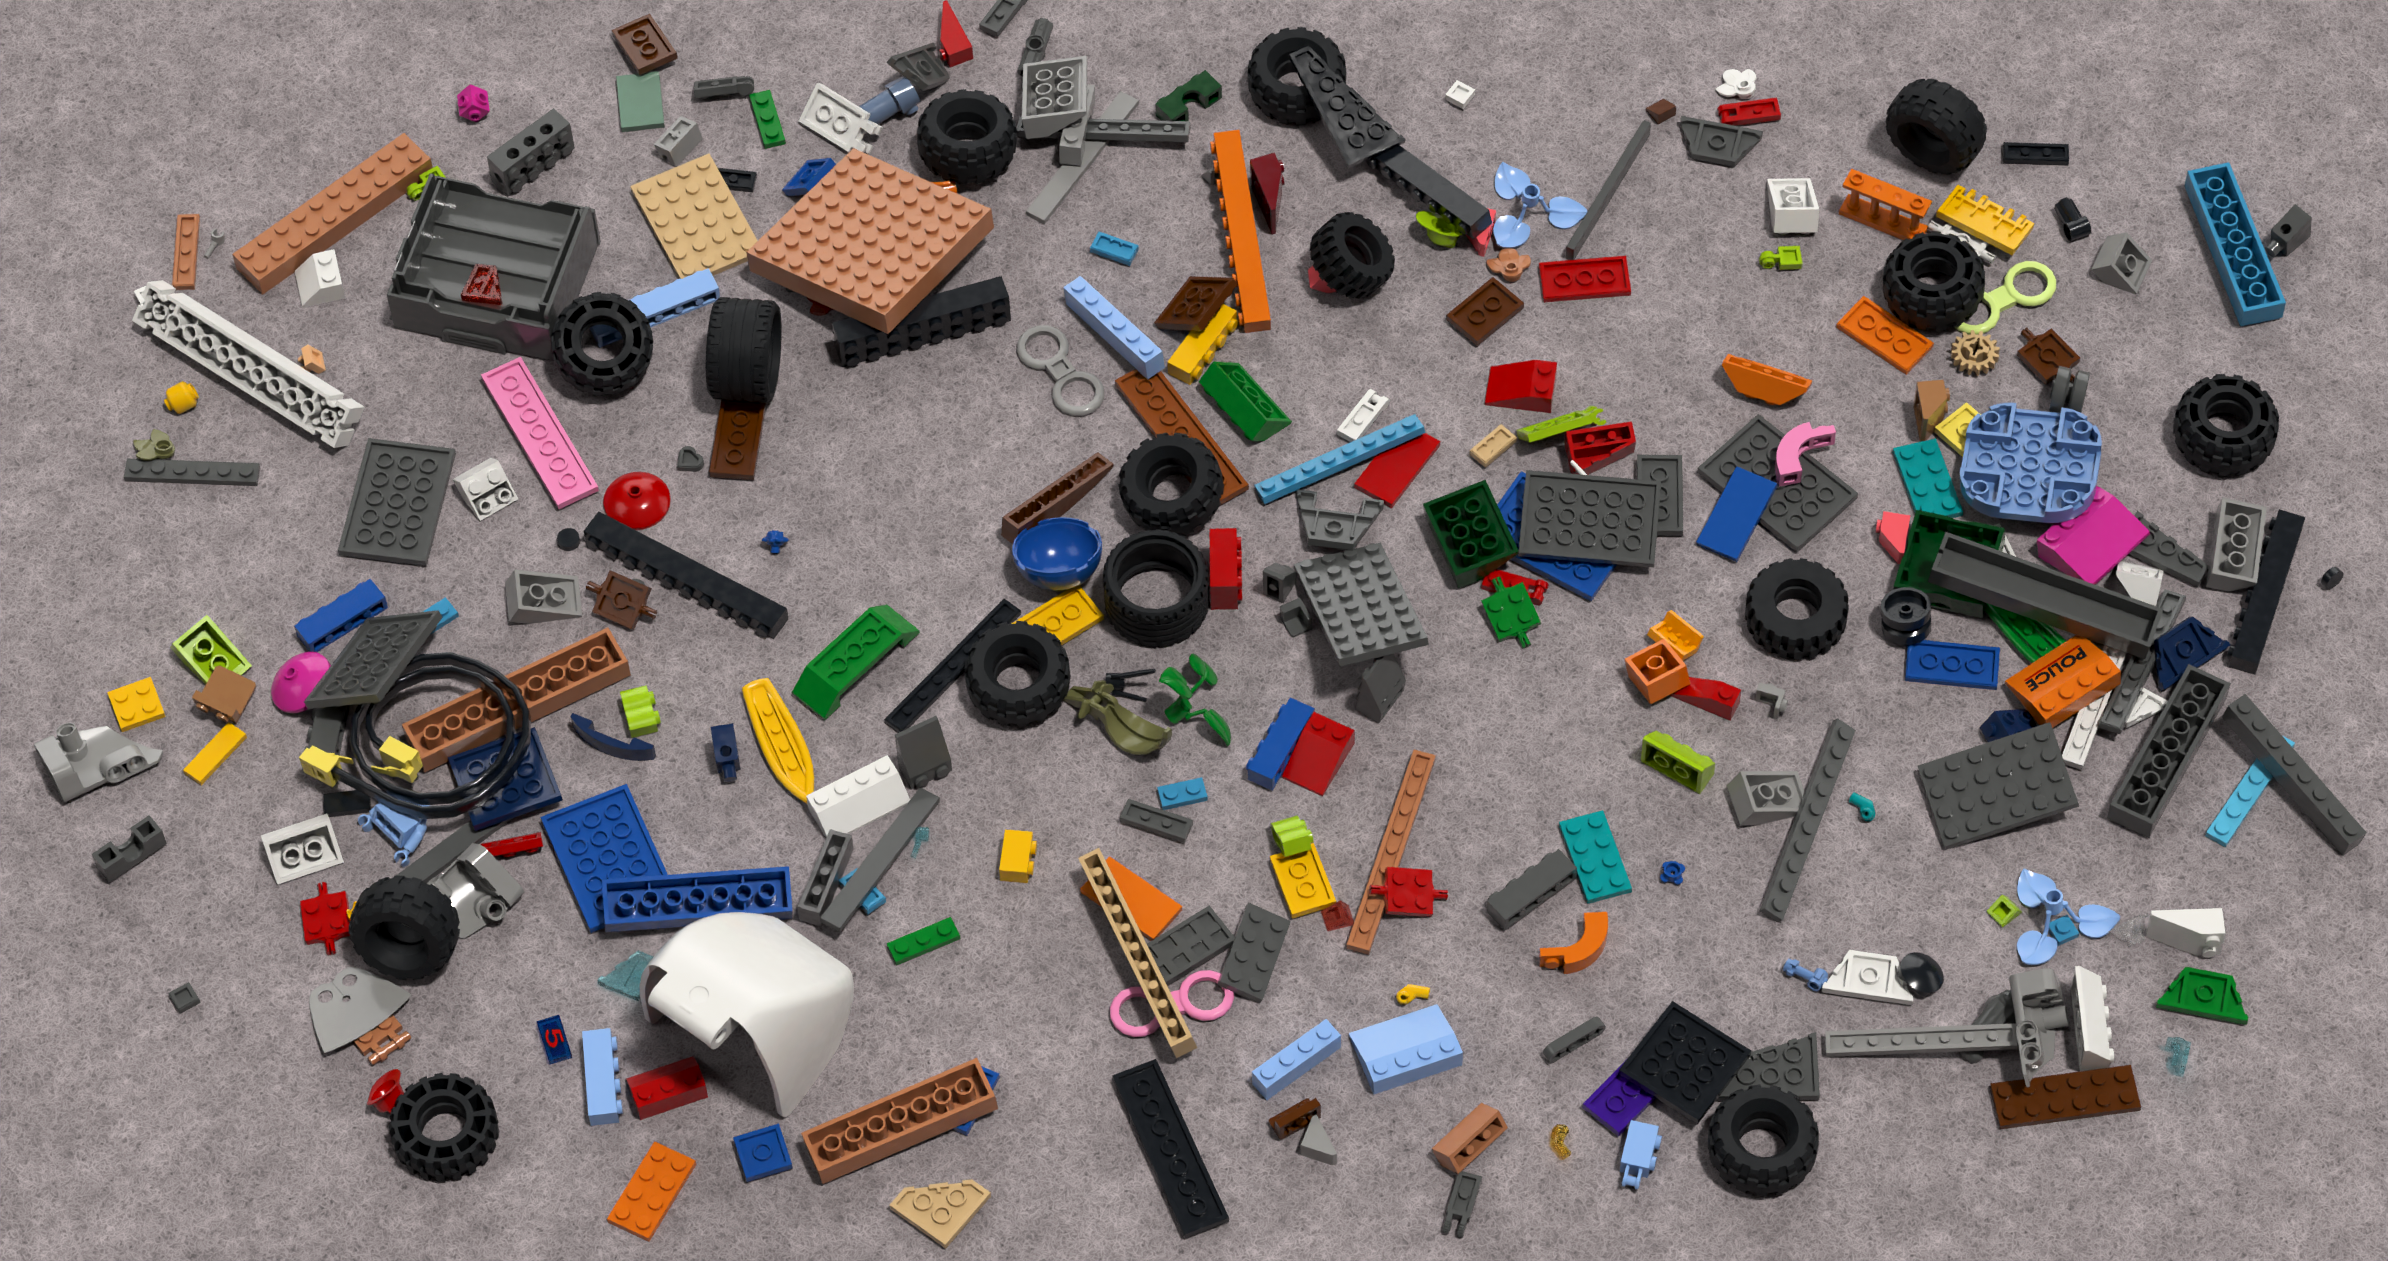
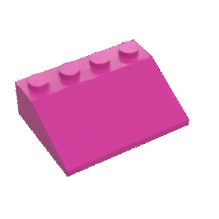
(2094, 540)

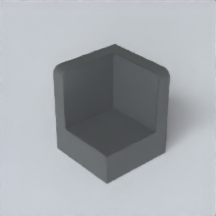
(1296, 617)

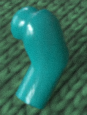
(1865, 806)

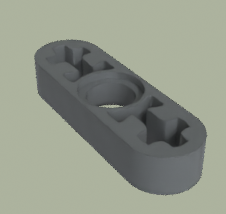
(1574, 1039)

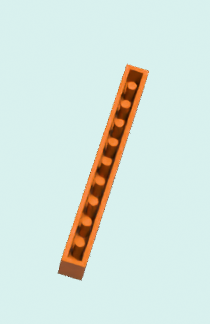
(1241, 231)

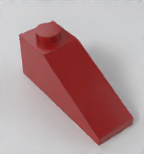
(954, 42)
(1710, 696)

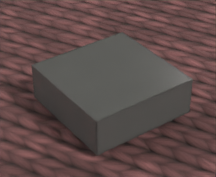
(184, 998)

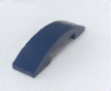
(636, 750)

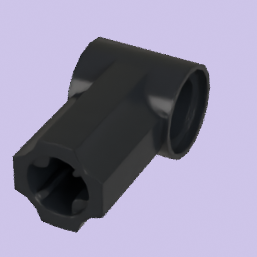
(2074, 224)

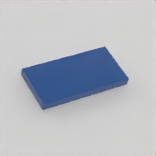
(1736, 514)
(1953, 664)

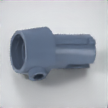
(897, 97)

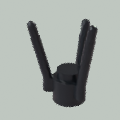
(1118, 681)

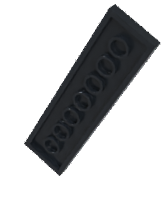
(1170, 1148)

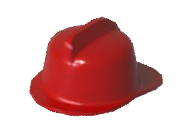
(386, 1091)

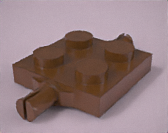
(2046, 353)
(621, 599)

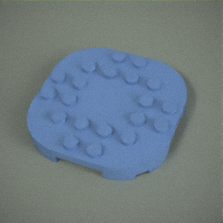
(2030, 464)

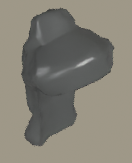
(1996, 1010)

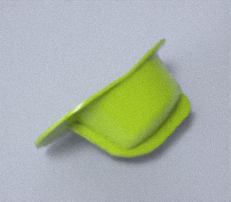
(1438, 230)

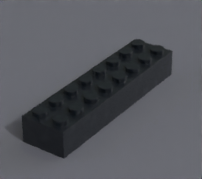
(931, 321)

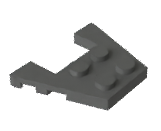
(1333, 527)

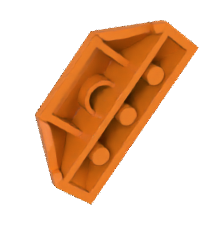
(1764, 381)

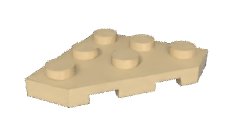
(941, 1208)

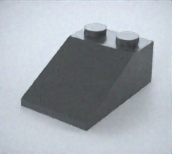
(923, 753)

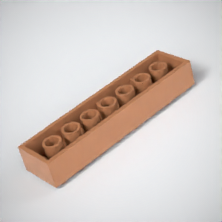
(899, 1120)

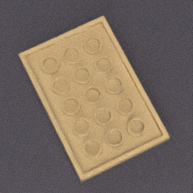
(695, 218)

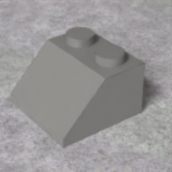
(2122, 263)

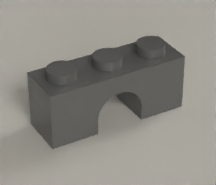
(144, 840)

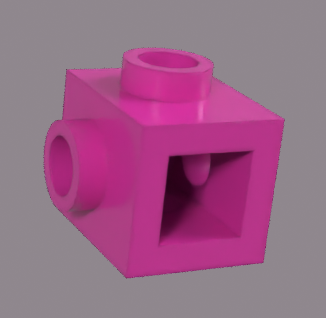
(473, 103)

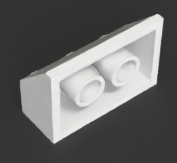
(302, 849)

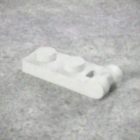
(1362, 416)

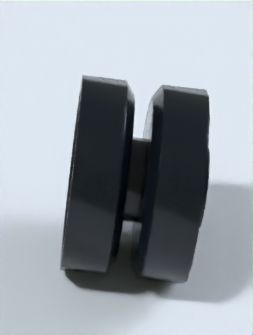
(1906, 616)

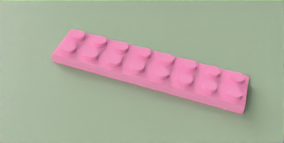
(539, 433)

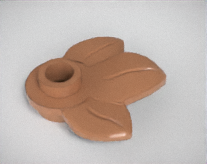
(1509, 264)

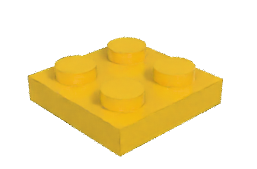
(136, 704)

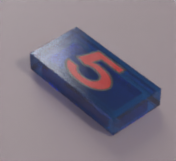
(554, 1039)

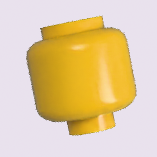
(181, 397)

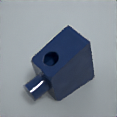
(726, 751)

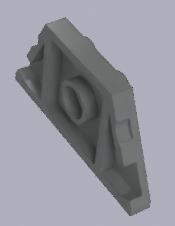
(921, 67)
(1718, 141)

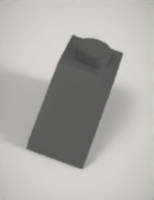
(1278, 581)

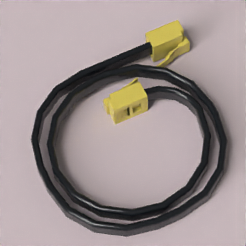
(406, 762)

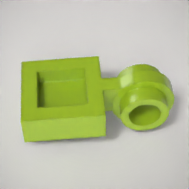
(415, 190)
(1787, 256)

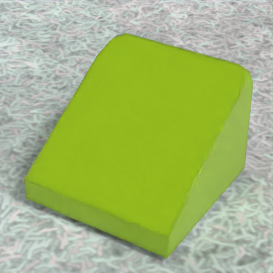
(2003, 911)

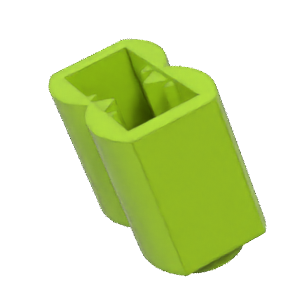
(639, 711)
(1291, 835)

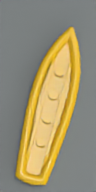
(779, 738)

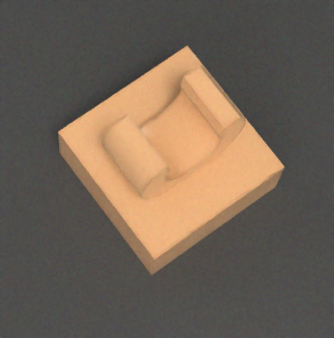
(312, 359)

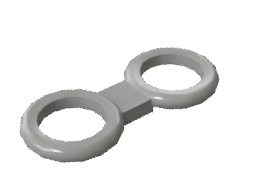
(1060, 370)

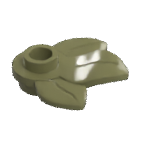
(156, 447)

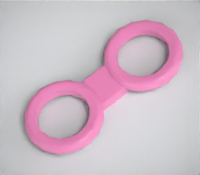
(1181, 1000)

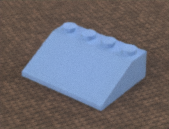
(1407, 1048)

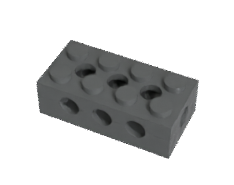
(530, 152)

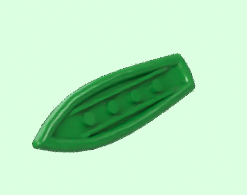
(2027, 635)

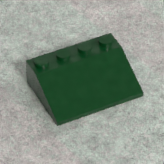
(1470, 532)

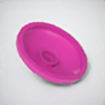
(297, 680)

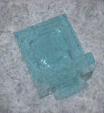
(2180, 1048)

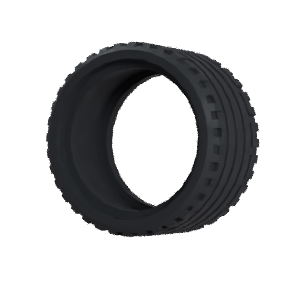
(743, 349)
(1149, 551)

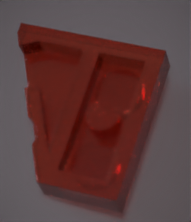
(483, 285)

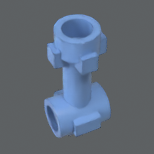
(1815, 979)

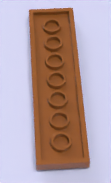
(1167, 412)

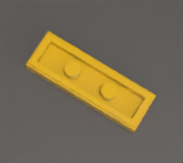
(215, 753)

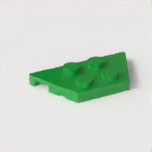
(2204, 995)

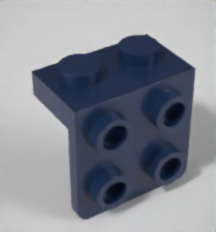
(2005, 723)

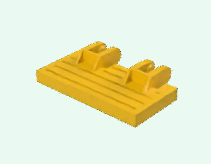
(1985, 220)

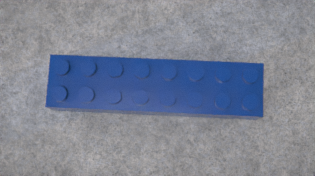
(684, 898)

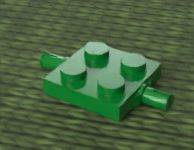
(1511, 612)

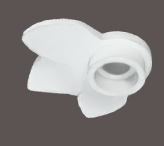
(1738, 84)

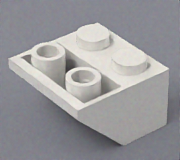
(485, 488)

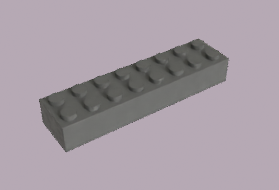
(2168, 751)

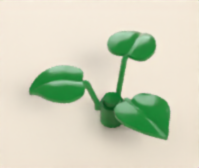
(1182, 707)

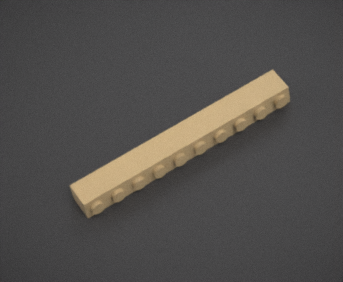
(1137, 953)

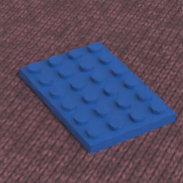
(1576, 576)
(599, 842)

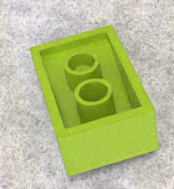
(205, 648)

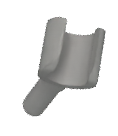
(216, 241)

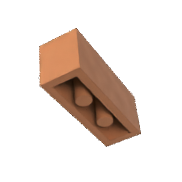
(1469, 1138)

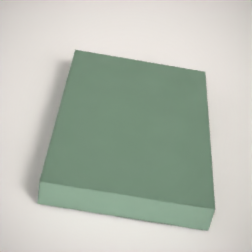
(640, 101)

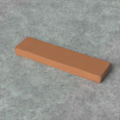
(186, 251)

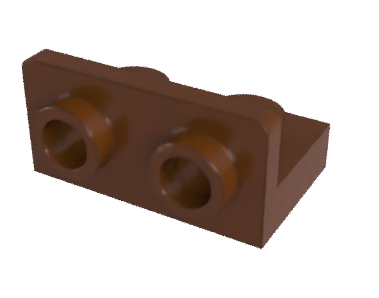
(1295, 1117)

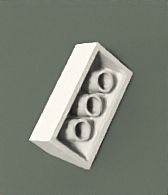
(858, 798)
(2090, 1020)

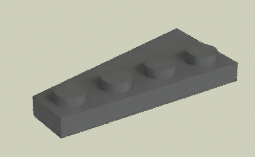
(2168, 555)

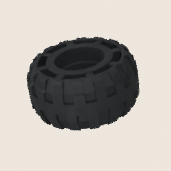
(1272, 61)
(966, 116)
(1936, 126)
(1928, 304)
(595, 375)
(2219, 449)
(1163, 458)
(1017, 645)
(402, 949)
(1767, 1110)

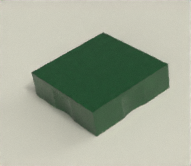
(1922, 549)

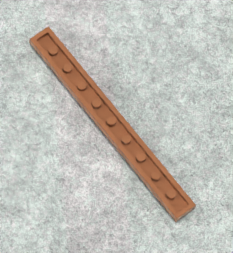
(1391, 849)

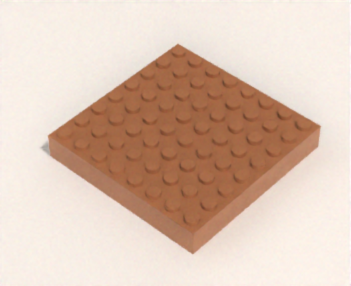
(870, 240)

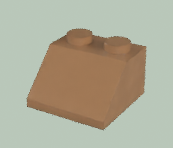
(1930, 406)

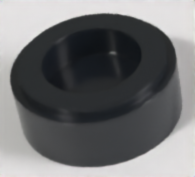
(568, 539)
(2332, 577)

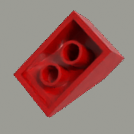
(1522, 385)
(1319, 753)

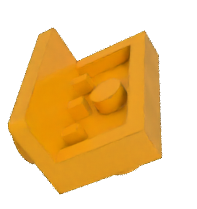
(1678, 634)

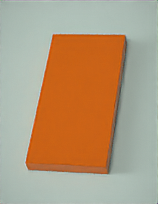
(1885, 335)
(1149, 906)

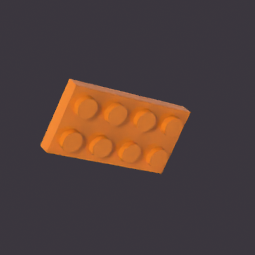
(651, 1191)

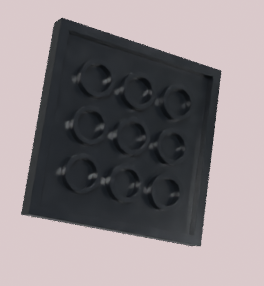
(1684, 1062)

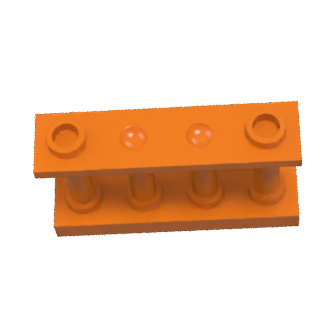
(1880, 218)

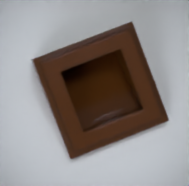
(1661, 111)

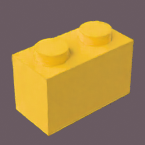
(1017, 855)

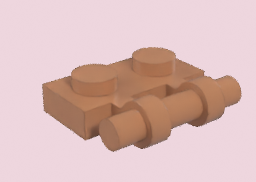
(374, 1038)

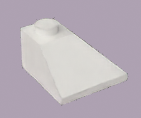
(2140, 581)

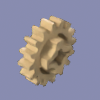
(1984, 358)

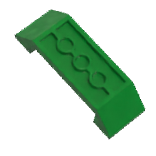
(851, 657)

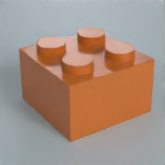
(1657, 671)

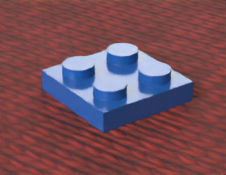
(808, 176)
(762, 1152)

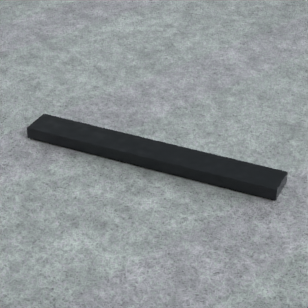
(947, 670)

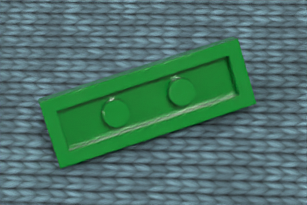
(767, 119)
(923, 941)

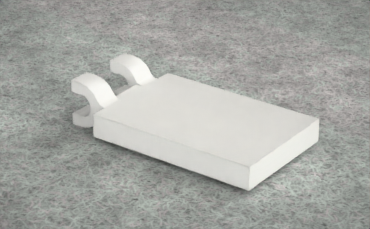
(838, 119)

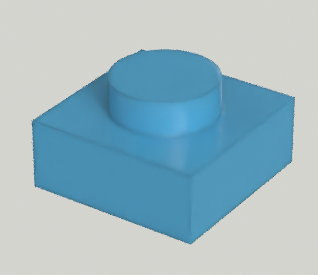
(2063, 930)

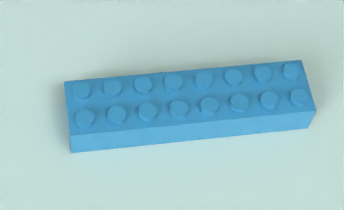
(2235, 244)

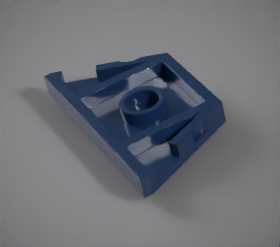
(2184, 645)

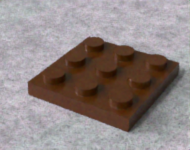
(1196, 303)

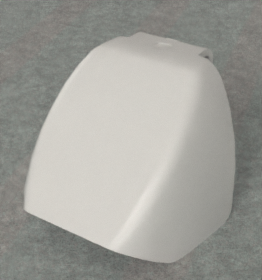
(756, 976)

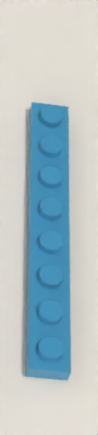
(1339, 458)

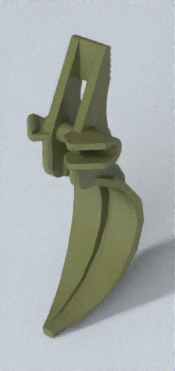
(1124, 727)

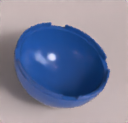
(1057, 553)

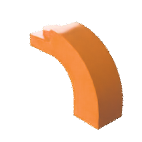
(1584, 952)

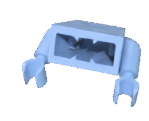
(401, 828)

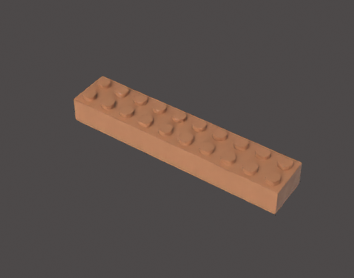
(332, 213)
(544, 686)

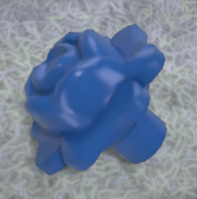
(775, 540)

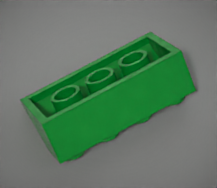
(1243, 400)

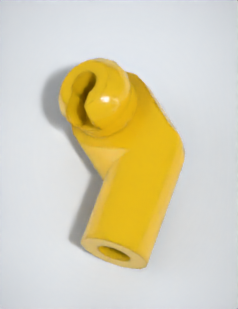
(1410, 992)

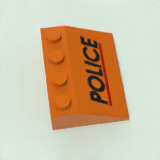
(2064, 681)

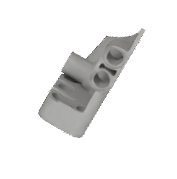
(90, 758)
(474, 885)
(2037, 1017)

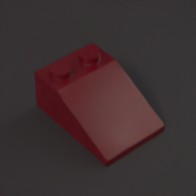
(1267, 184)

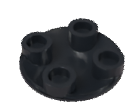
(1921, 973)

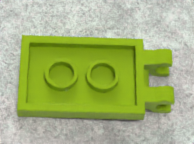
(1560, 424)

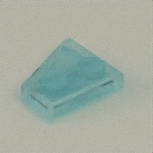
(627, 975)

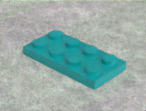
(1927, 478)
(1595, 856)

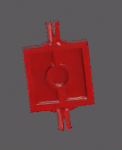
(1408, 892)
(325, 918)

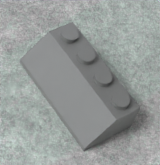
(2236, 545)

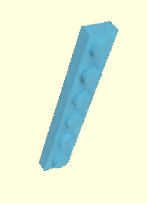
(2240, 803)

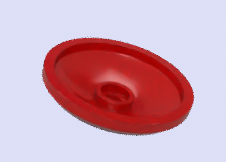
(640, 509)

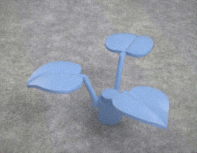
(1514, 182)
(2037, 889)

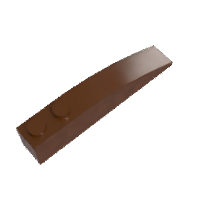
(1056, 497)

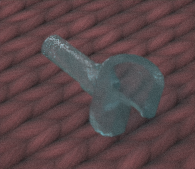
(922, 834)

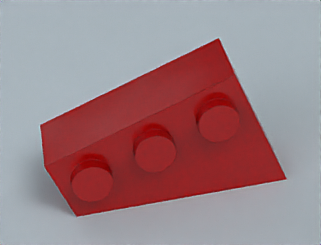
(1599, 446)

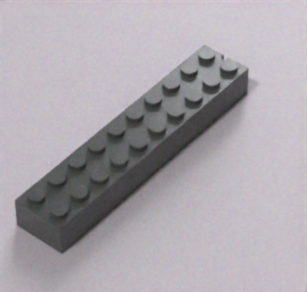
(2045, 595)

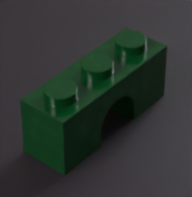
(1200, 89)

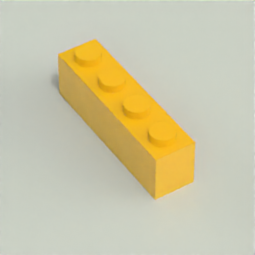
(1200, 346)

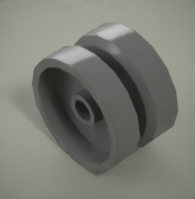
(2066, 392)

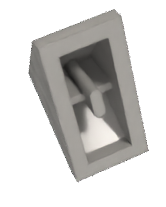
(1317, 1143)

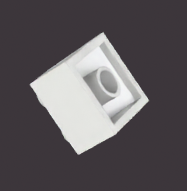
(319, 279)

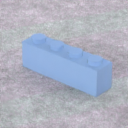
(1296, 1059)
(601, 1076)

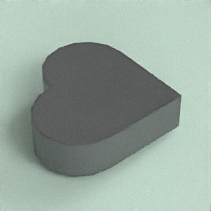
(689, 460)

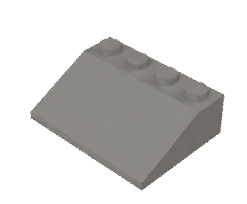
(1053, 95)

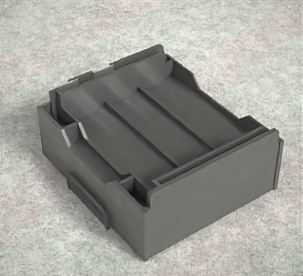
(538, 256)

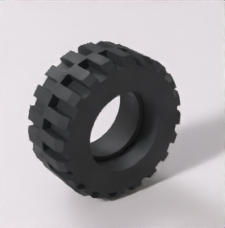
(1352, 255)

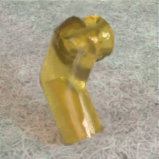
(1557, 1138)

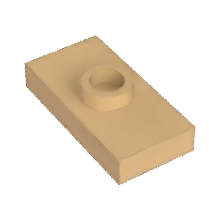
(1493, 445)

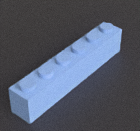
(667, 303)
(1114, 327)

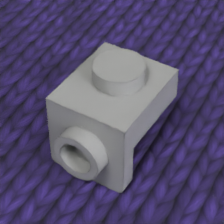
(1772, 696)

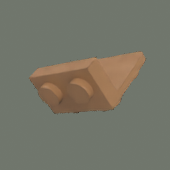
(225, 694)

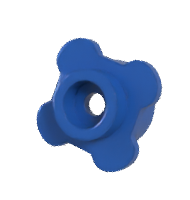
(1675, 867)

